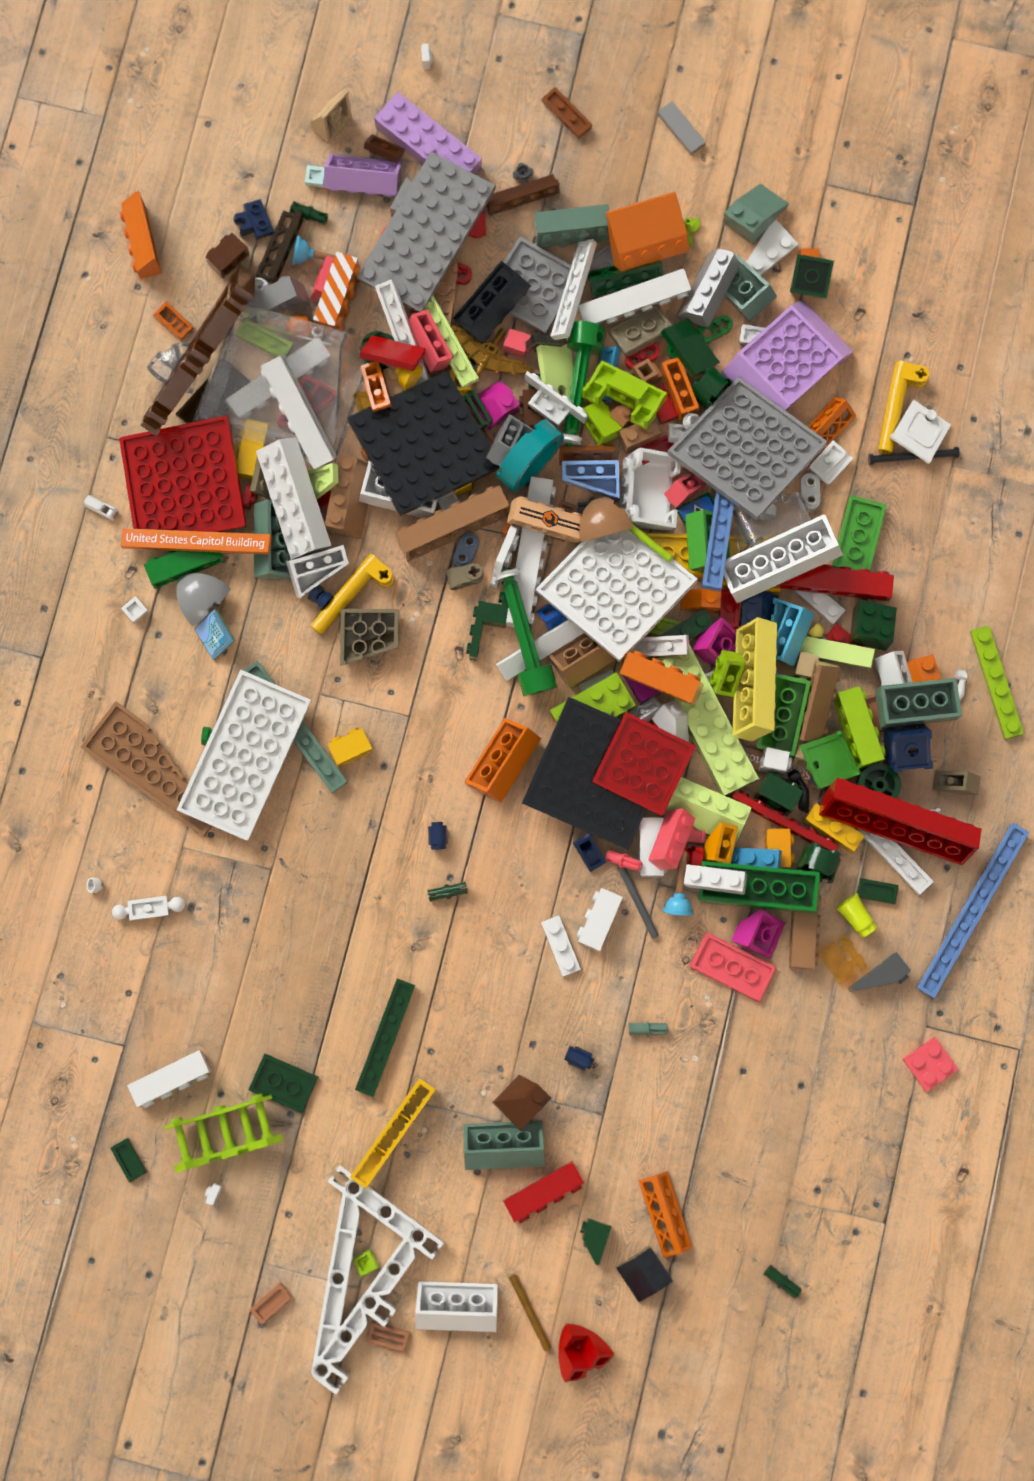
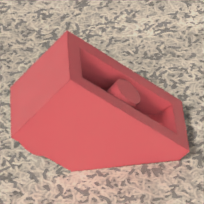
(684, 489)

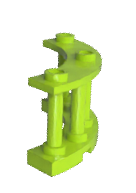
(230, 1149)

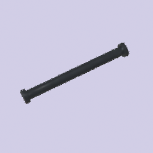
(910, 456)

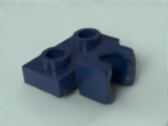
(254, 219)

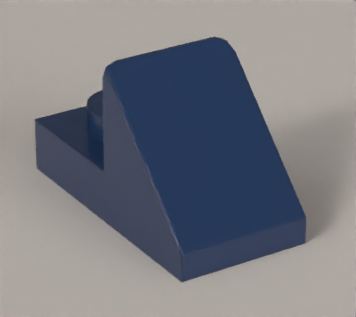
(589, 852)

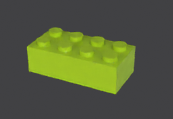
(607, 696)
(858, 727)

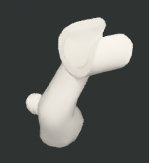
(961, 675)

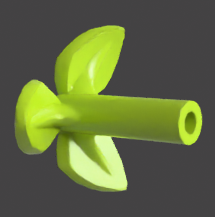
(691, 227)

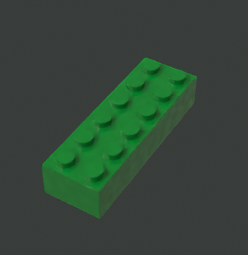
(769, 889)

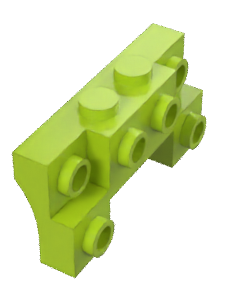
(627, 390)

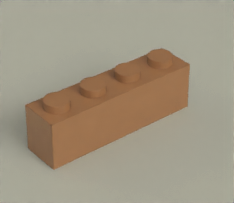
(804, 940)

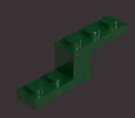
(486, 614)

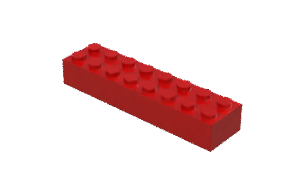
(900, 821)

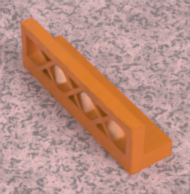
(831, 414)
(669, 1214)

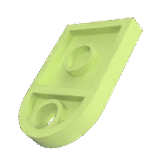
(556, 367)

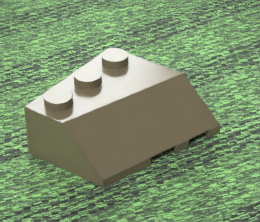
(368, 633)

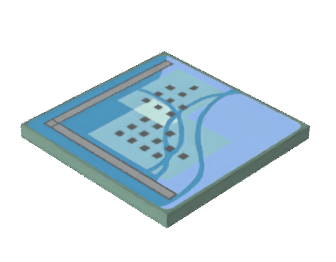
(214, 634)

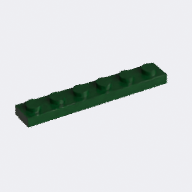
(385, 1037)

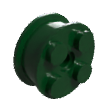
(883, 775)

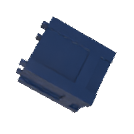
(900, 739)

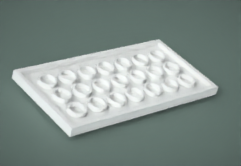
(244, 755)

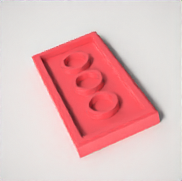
(733, 967)

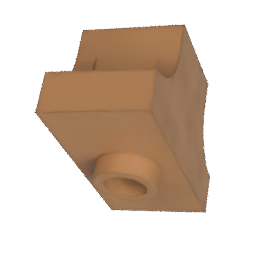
(647, 371)

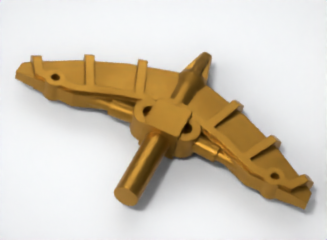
(488, 355)

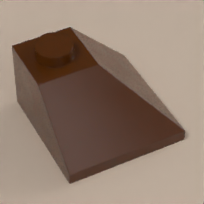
(521, 1101)

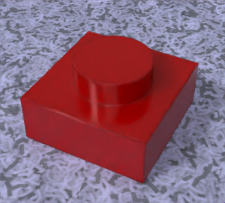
(249, 498)

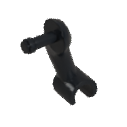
(803, 804)

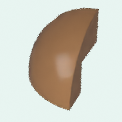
(602, 519)

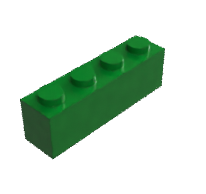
(179, 563)

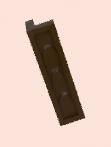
(284, 248)

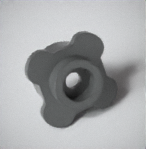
(522, 168)

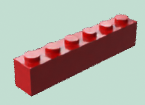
(843, 582)

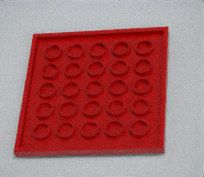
(184, 478)

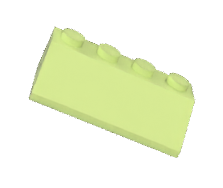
(708, 807)

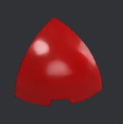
(581, 1352)

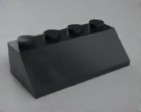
(492, 302)

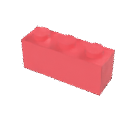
(428, 336)
(671, 839)

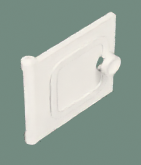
(918, 433)

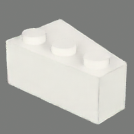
(314, 568)

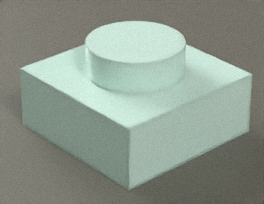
(314, 176)

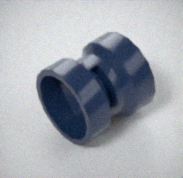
(320, 596)

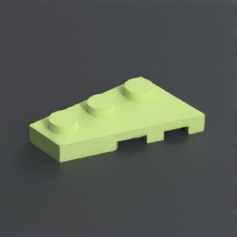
(323, 478)

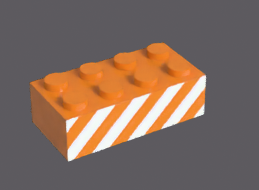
(338, 292)

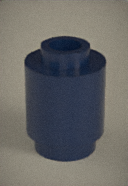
(437, 835)
(579, 1058)

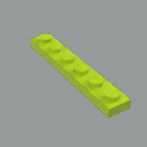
(996, 682)

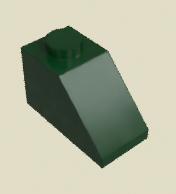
(595, 1237)

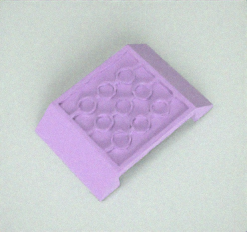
(789, 356)

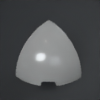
(199, 594)

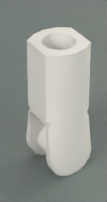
(99, 506)

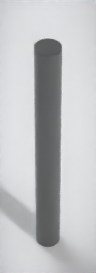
(638, 902)

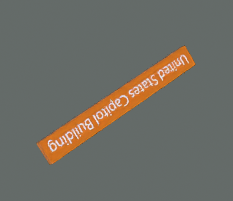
(196, 541)

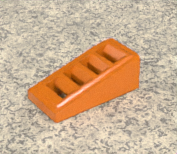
(167, 307)

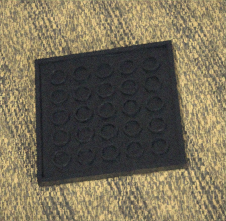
(423, 443)
(565, 776)

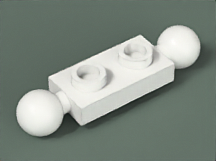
(148, 908)

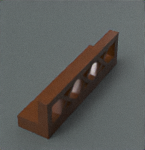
(523, 194)

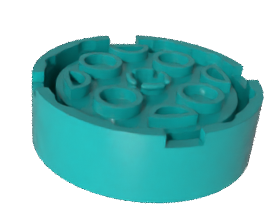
(530, 455)

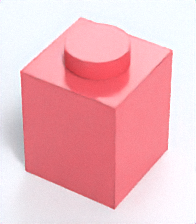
(515, 343)

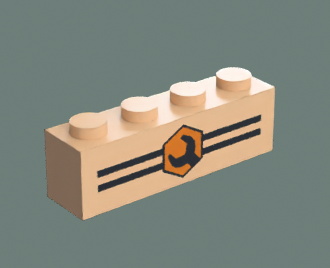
(545, 519)

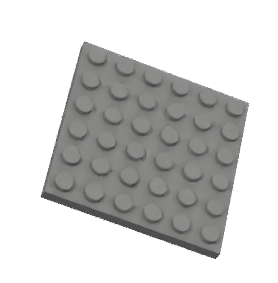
(747, 448)

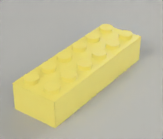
(756, 688)

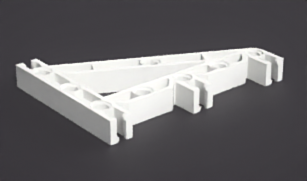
(329, 1344)

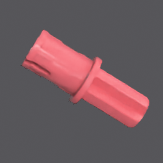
(623, 860)

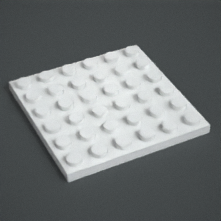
(616, 590)

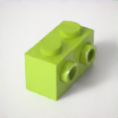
(601, 424)
(727, 673)

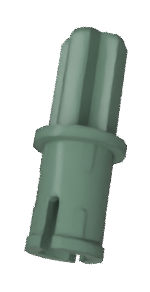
(648, 1028)

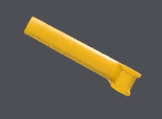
(903, 376)
(369, 569)

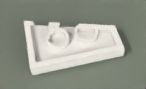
(772, 248)

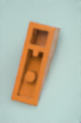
(376, 386)

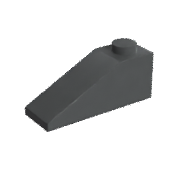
(887, 972)

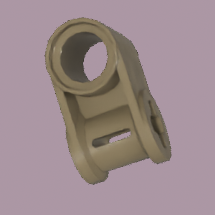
(462, 576)

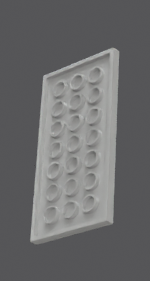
(427, 231)

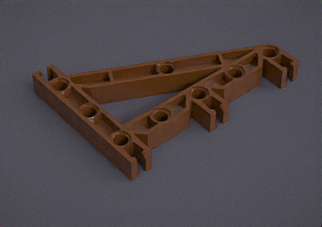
(198, 353)

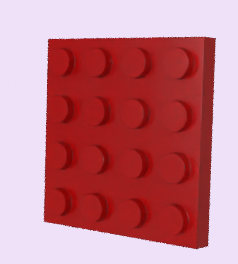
(643, 763)

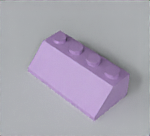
(362, 175)

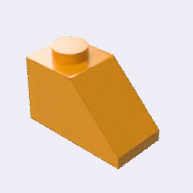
(720, 844)

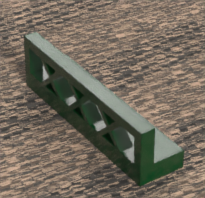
(611, 279)

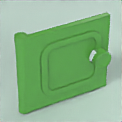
(832, 758)

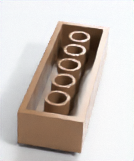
(452, 523)

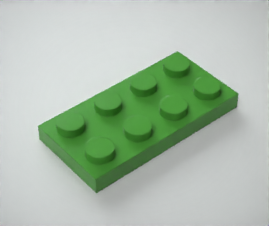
(859, 533)

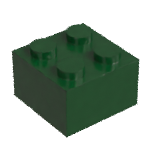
(812, 276)
(873, 625)
(779, 793)

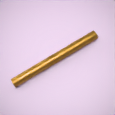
(530, 1312)

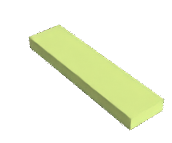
(839, 652)

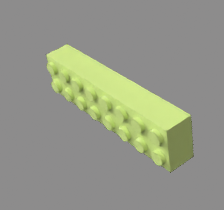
(713, 732)

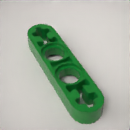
(721, 332)

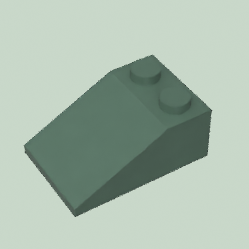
(754, 212)
(749, 291)

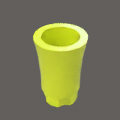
(857, 915)

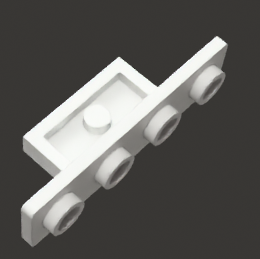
(551, 404)

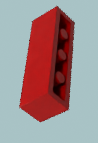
(543, 1191)

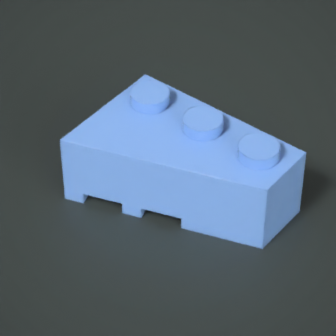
(594, 476)

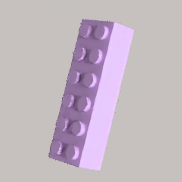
(420, 135)

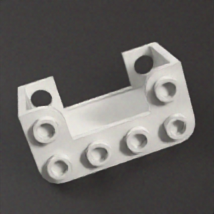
(645, 489)

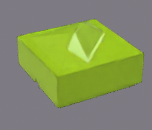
(366, 1263)

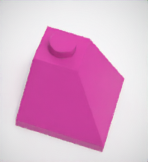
(498, 403)
(715, 639)
(759, 933)

